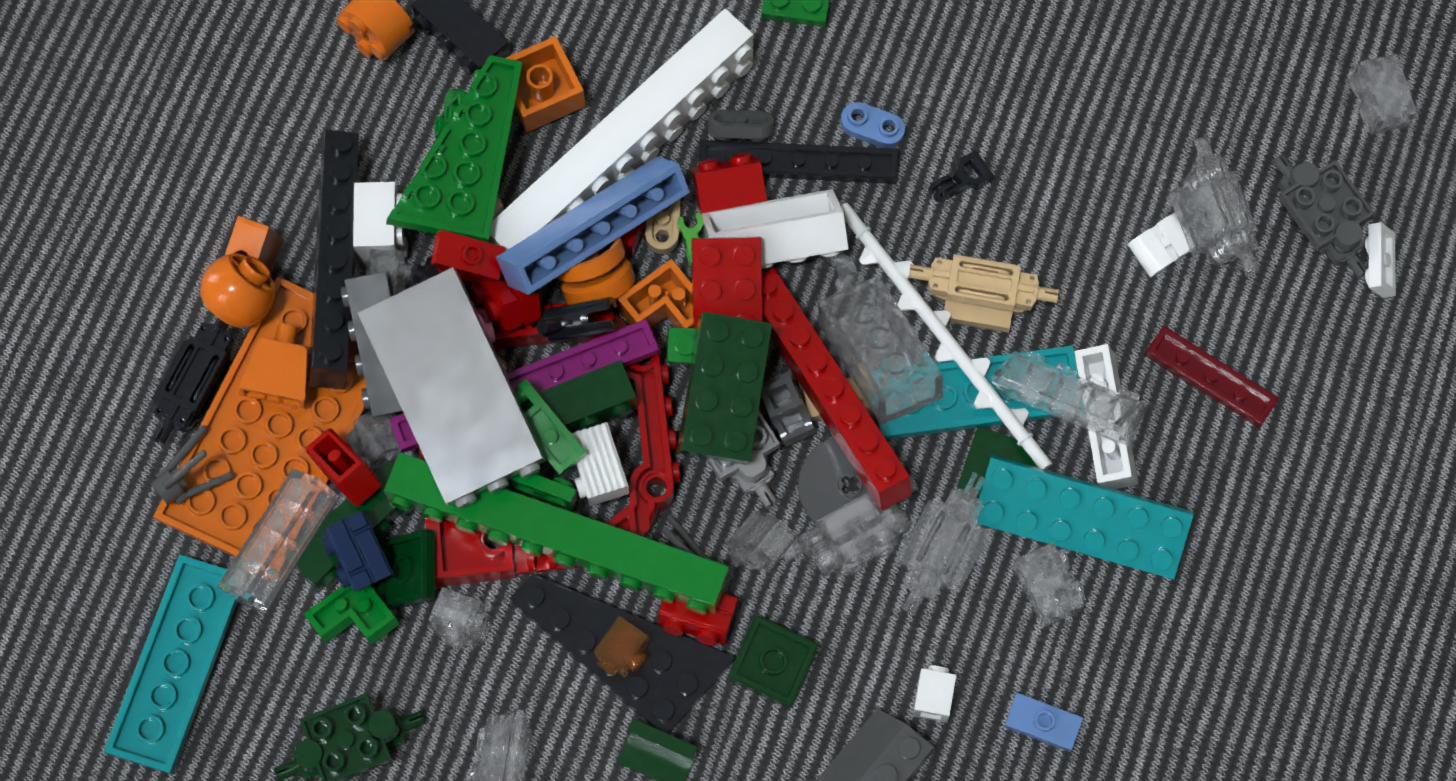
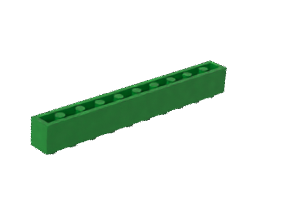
(566, 537)

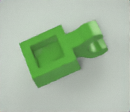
(689, 233)

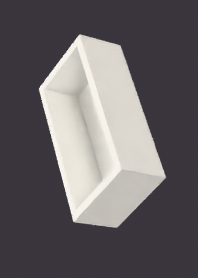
(787, 226)

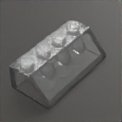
(1070, 397)

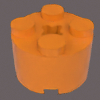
(376, 25)

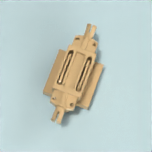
(982, 290)

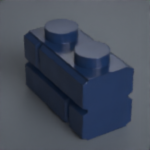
(356, 552)

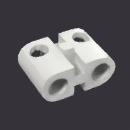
(1160, 245)

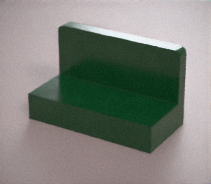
(656, 753)

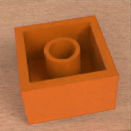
(546, 85)

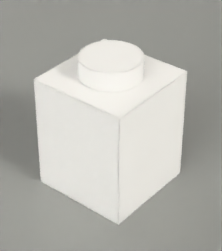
(934, 694)

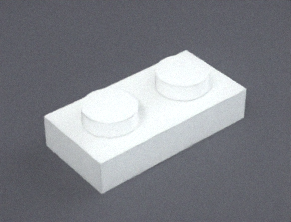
(1381, 252)

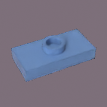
(1043, 722)

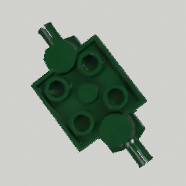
(347, 741)

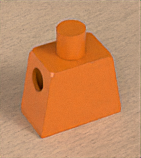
(254, 240)
(277, 370)

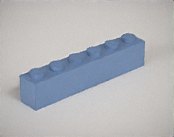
(592, 225)

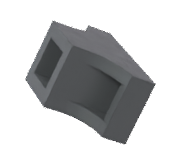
(787, 408)

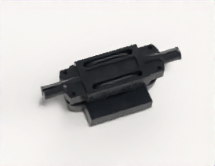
(193, 380)

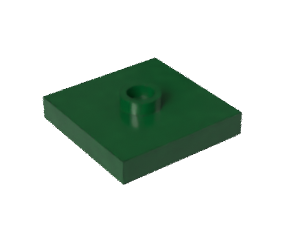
(983, 446)
(413, 569)
(772, 661)

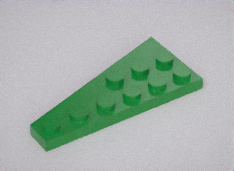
(464, 166)

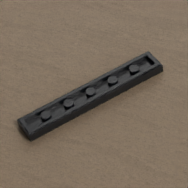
(811, 161)

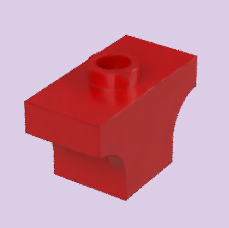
(467, 255)

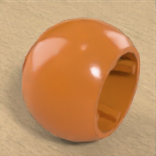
(238, 290)

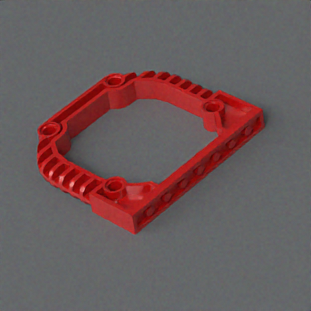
(467, 559)

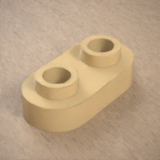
(663, 223)

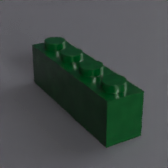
(590, 397)
(314, 561)

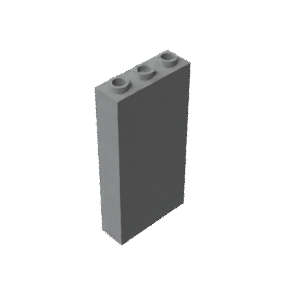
(452, 388)

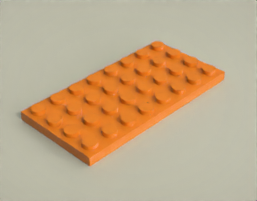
(259, 437)

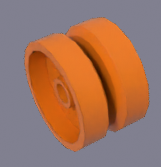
(599, 275)

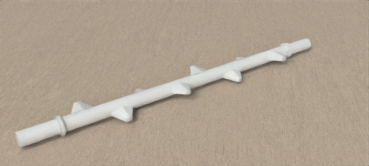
(949, 347)

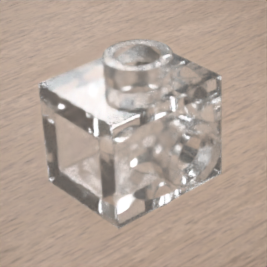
(373, 440)

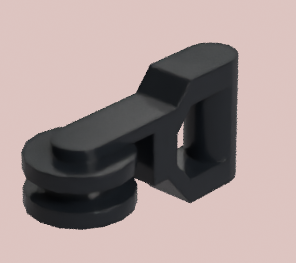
(945, 189)

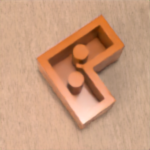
(660, 296)

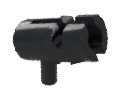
(572, 320)

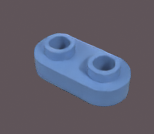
(871, 126)

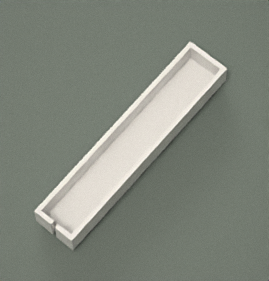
(634, 128)

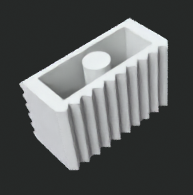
(601, 468)

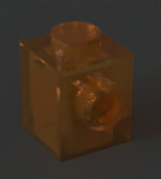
(621, 648)

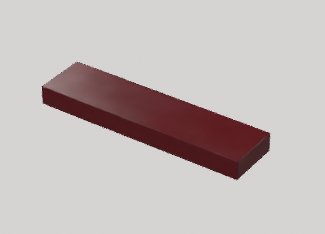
(1211, 376)

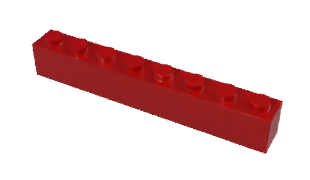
(833, 395)

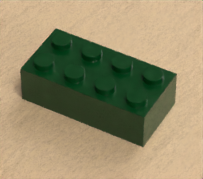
(724, 388)

